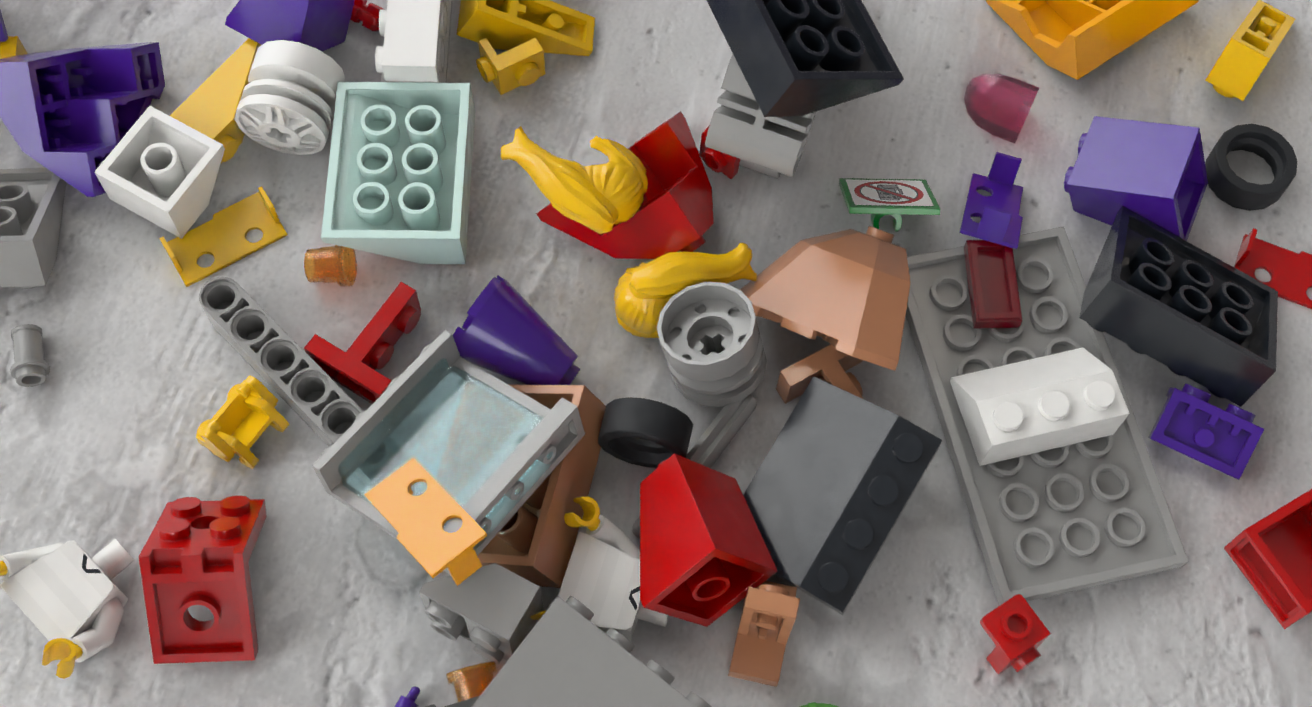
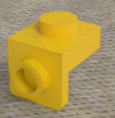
(513, 67)

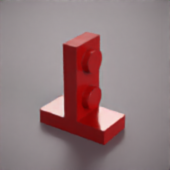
(371, 348)

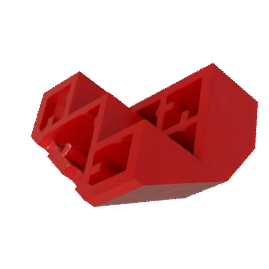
(674, 208)

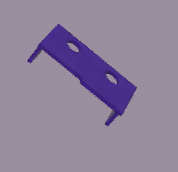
(999, 212)

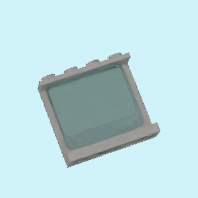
(464, 429)

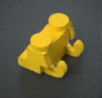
(241, 422)

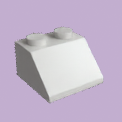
(162, 171)

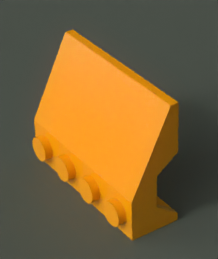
(1084, 33)

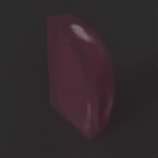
(999, 104)

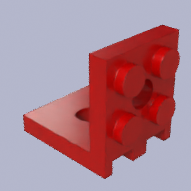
(202, 559)

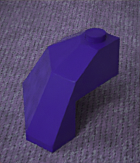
(78, 104)

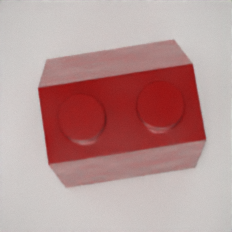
(697, 542)

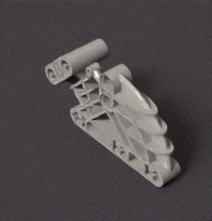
(743, 132)

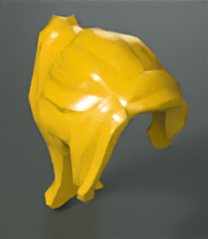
(587, 194)
(650, 285)

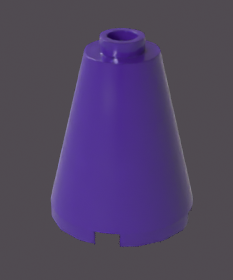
(513, 339)

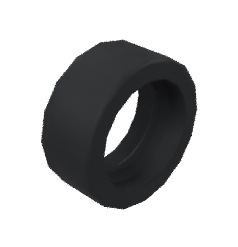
(1262, 142)
(644, 431)

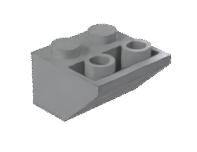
(485, 608)

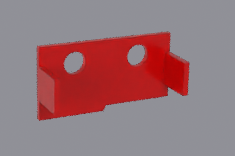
(1288, 270)

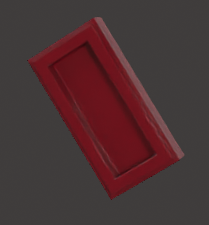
(992, 285)

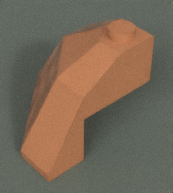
(842, 289)

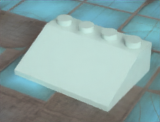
(401, 170)

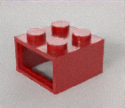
(1278, 559)

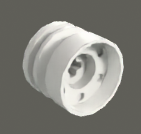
(289, 97)

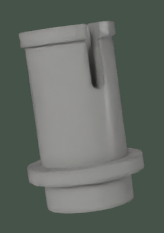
(29, 361)

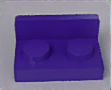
(1207, 432)

